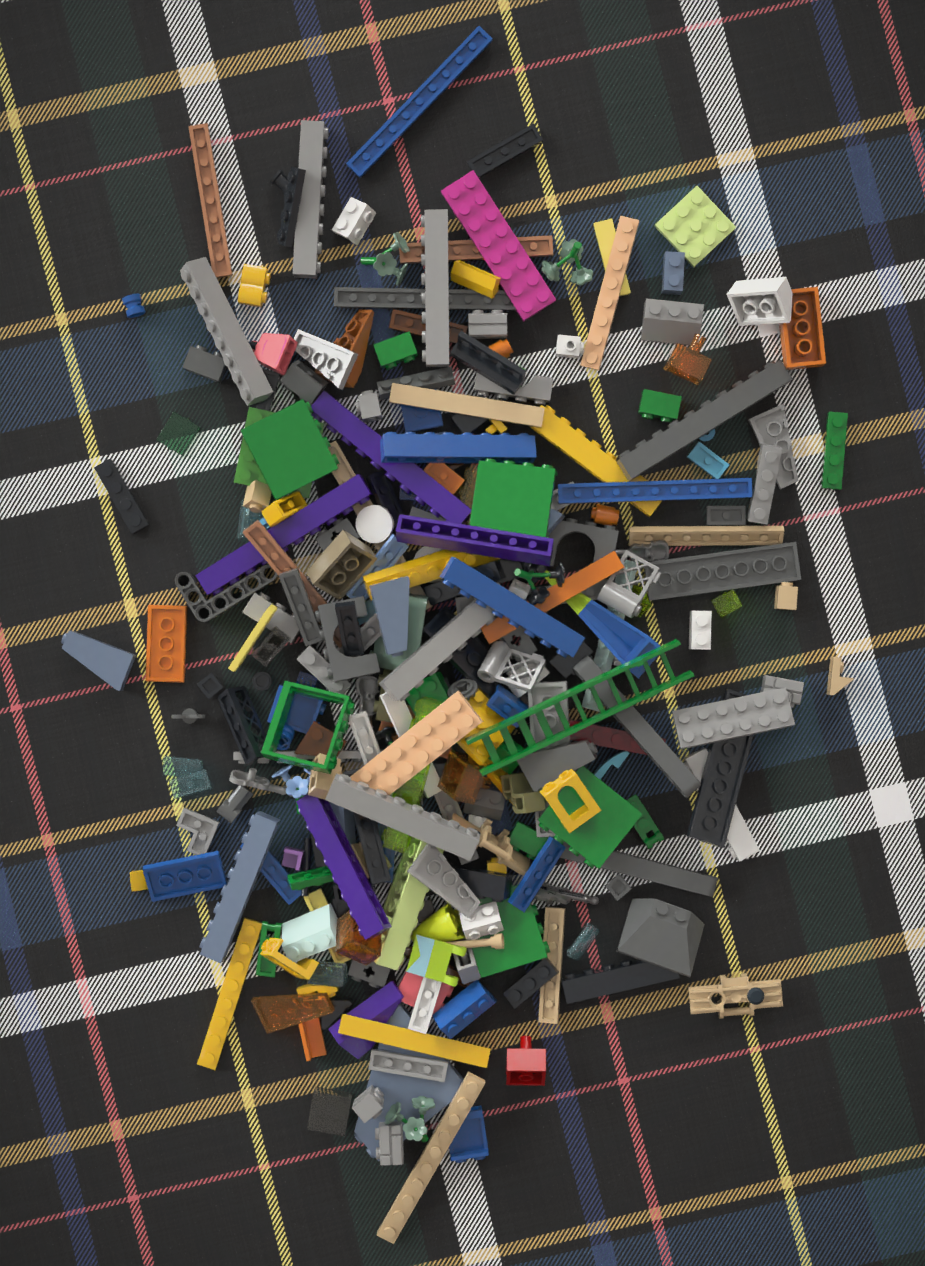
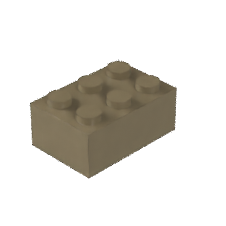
(341, 565)

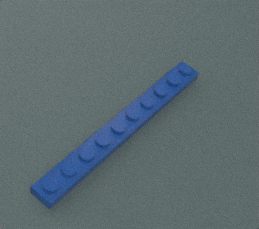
(419, 101)
(654, 490)

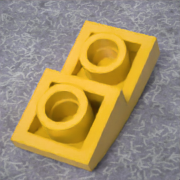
(311, 988)

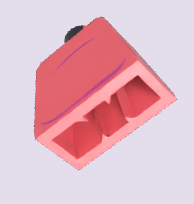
(274, 351)

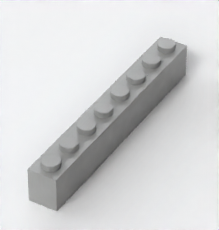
(310, 210)
(436, 288)
(226, 331)
(436, 650)
(403, 817)

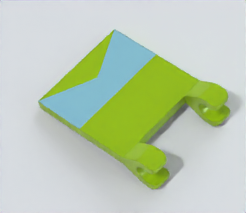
(432, 957)

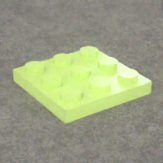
(695, 226)

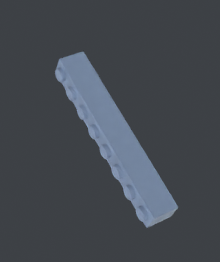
(240, 886)

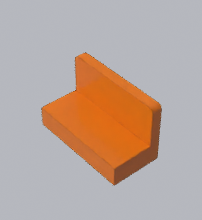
(445, 476)
(312, 1039)

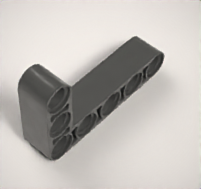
(227, 594)

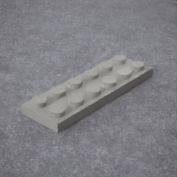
(733, 718)

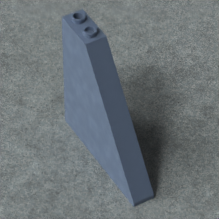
(405, 1088)

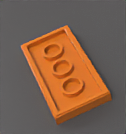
(166, 643)

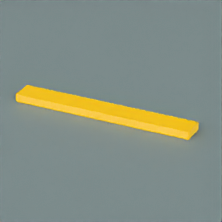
(414, 1040)

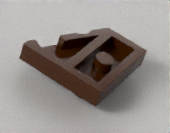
(316, 741)

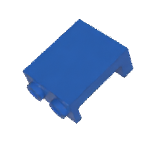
(302, 712)
(470, 1138)

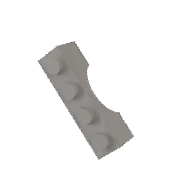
(537, 389)
(765, 483)

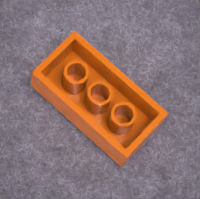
(803, 337)

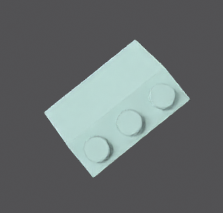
(309, 933)

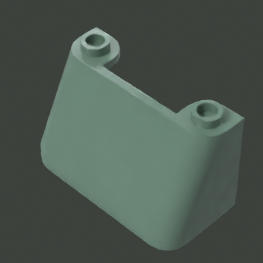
(416, 619)

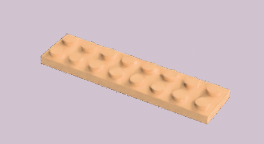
(420, 745)

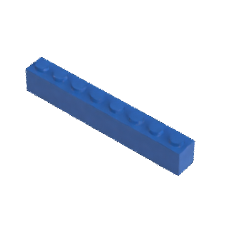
(456, 448)
(512, 607)

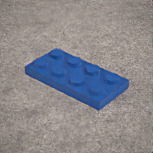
(184, 876)

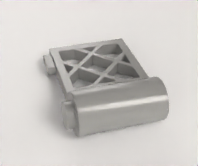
(625, 600)
(496, 664)

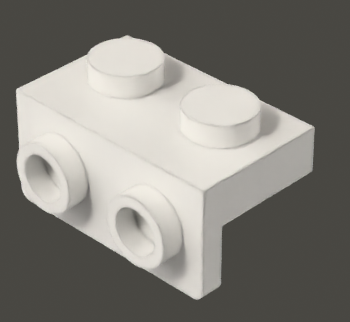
(354, 220)
(482, 922)

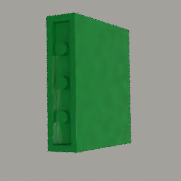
(290, 449)
(513, 497)
(603, 831)
(521, 939)

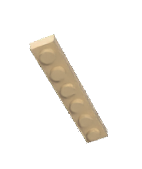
(550, 992)

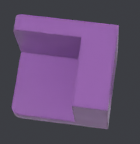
(293, 858)

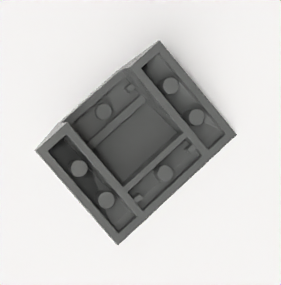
(661, 935)

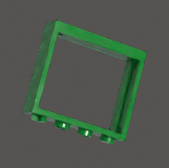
(280, 715)

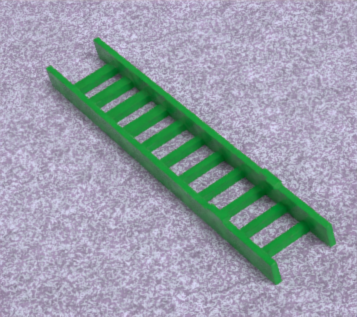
(537, 709)

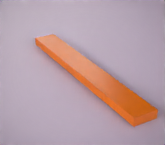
(572, 586)

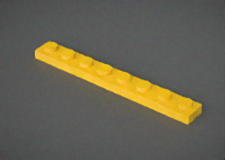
(230, 993)

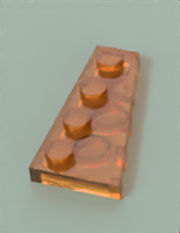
(289, 1010)

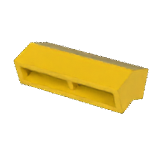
(475, 278)

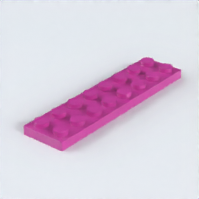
(498, 245)

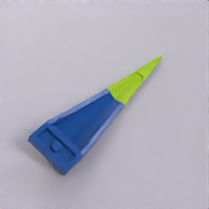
(615, 633)

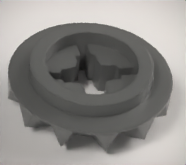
(466, 686)

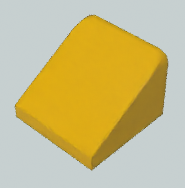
(138, 881)

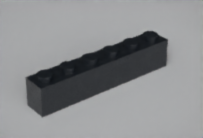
(613, 979)

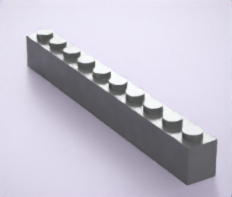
(704, 420)

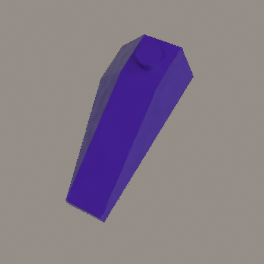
(375, 1008)

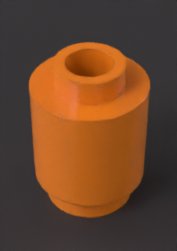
(502, 348)
(605, 515)

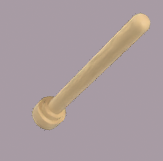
(495, 941)

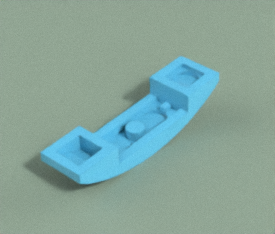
(616, 760)

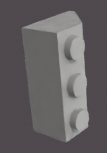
(671, 321)

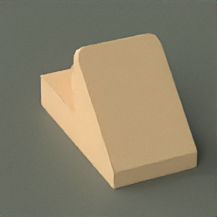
(835, 682)

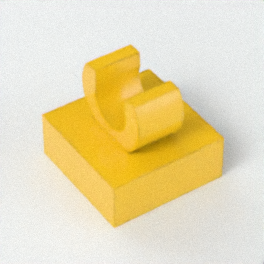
(496, 426)

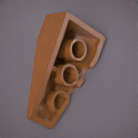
(355, 340)

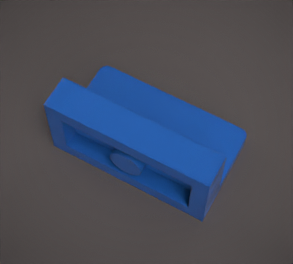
(506, 703)

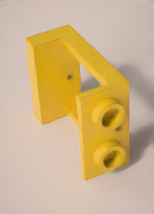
(580, 816)
(302, 970)

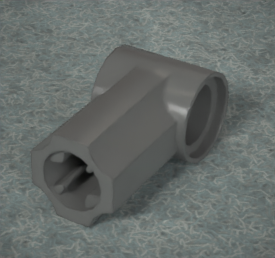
(232, 806)

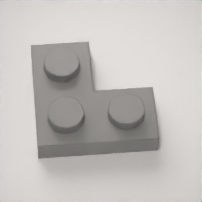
(202, 827)

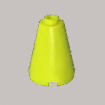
(442, 925)

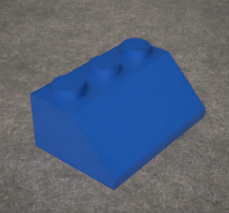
(463, 1009)

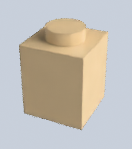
(257, 496)
(786, 596)

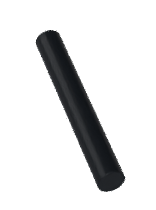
(306, 861)

